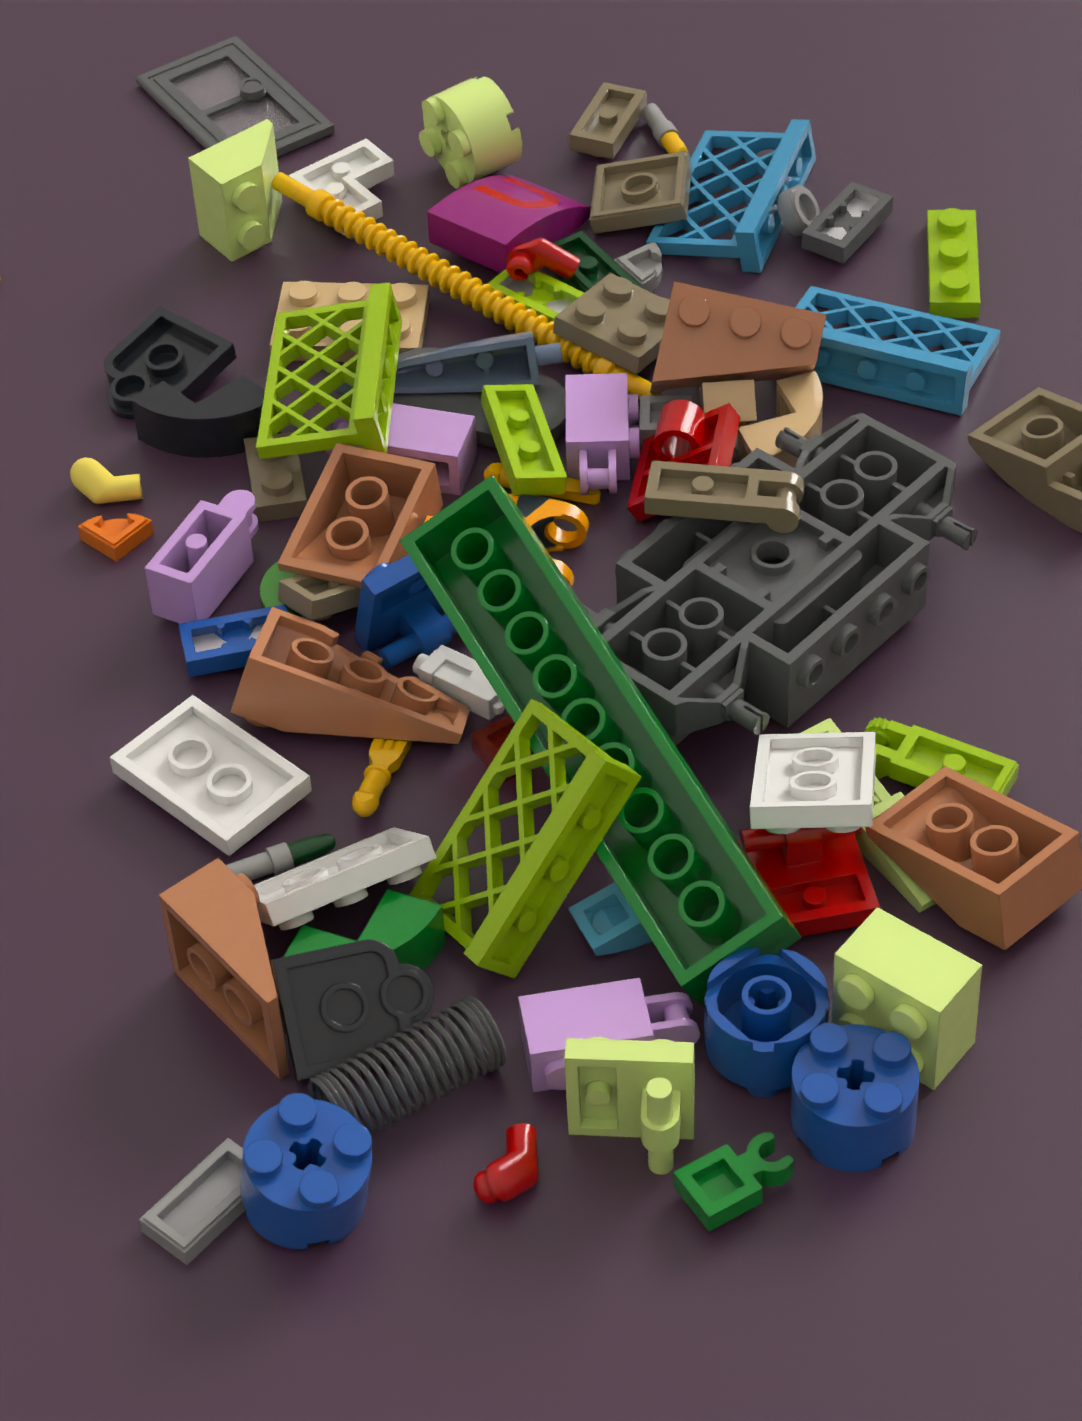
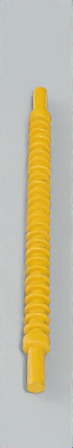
(450, 279)

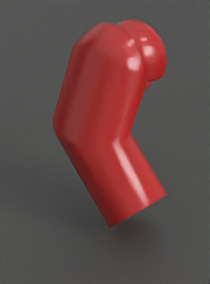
(537, 255)
(512, 1172)

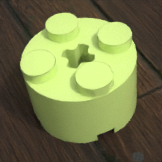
(470, 131)

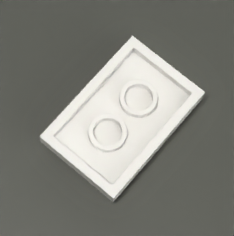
(211, 774)
(814, 782)
(342, 876)

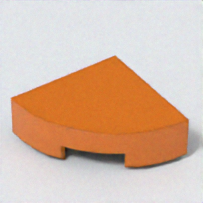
(116, 536)

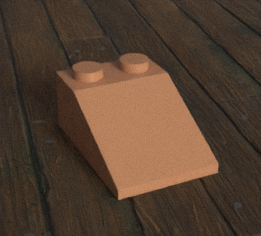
(360, 514)
(981, 855)
(224, 956)

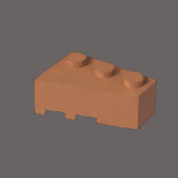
(733, 339)

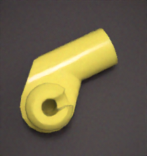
(101, 485)

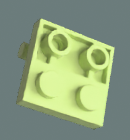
(632, 1092)

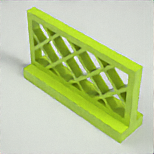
(369, 373)
(548, 860)

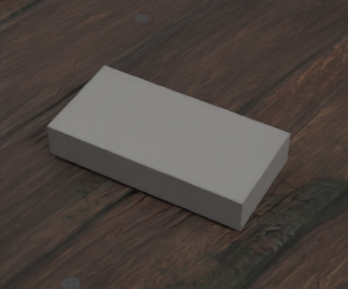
(198, 1205)

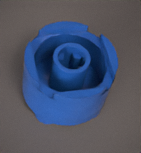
(761, 1015)
(854, 1095)
(305, 1172)

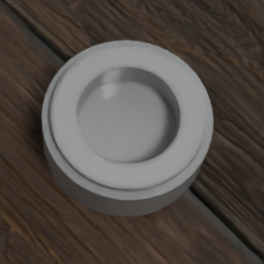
(797, 209)

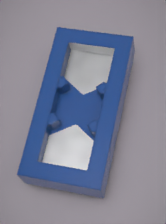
(221, 641)

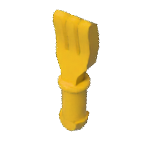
(384, 759)

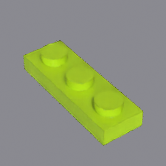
(953, 263)
(523, 440)

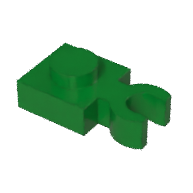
(727, 1184)

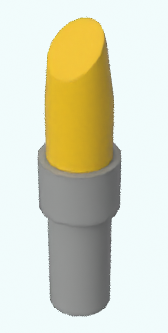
(663, 130)

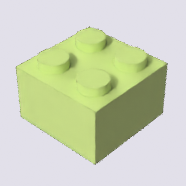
(909, 985)

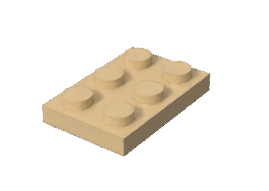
(410, 298)

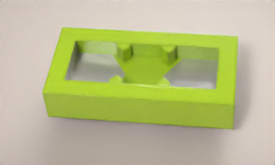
(538, 292)

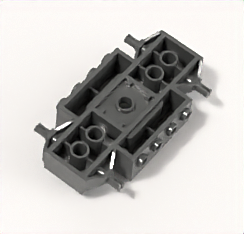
(712, 619)

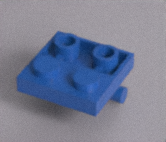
(400, 603)

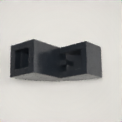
(202, 429)

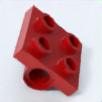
(685, 436)

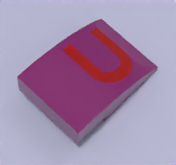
(499, 213)

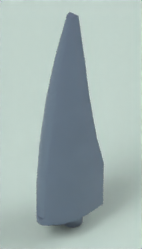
(471, 365)

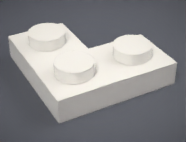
(350, 175)

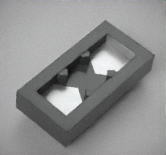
(847, 222)

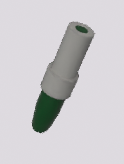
(283, 856)

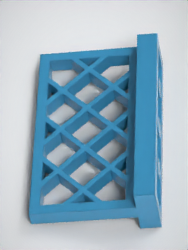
(759, 223)
(903, 365)

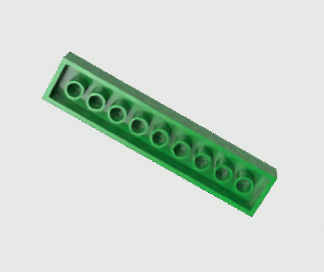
(539, 643)

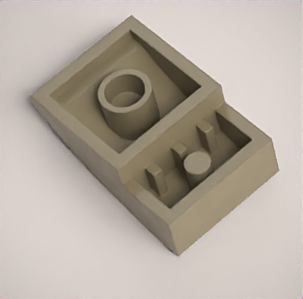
(1038, 452)

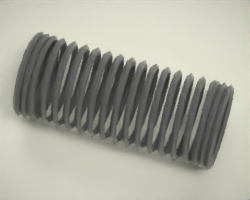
(466, 1047)

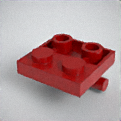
(814, 876)

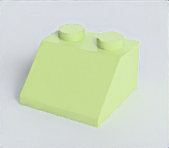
(235, 191)

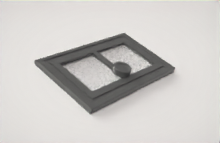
(229, 91)

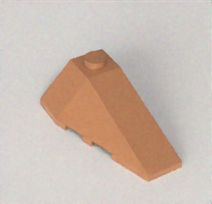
(313, 686)

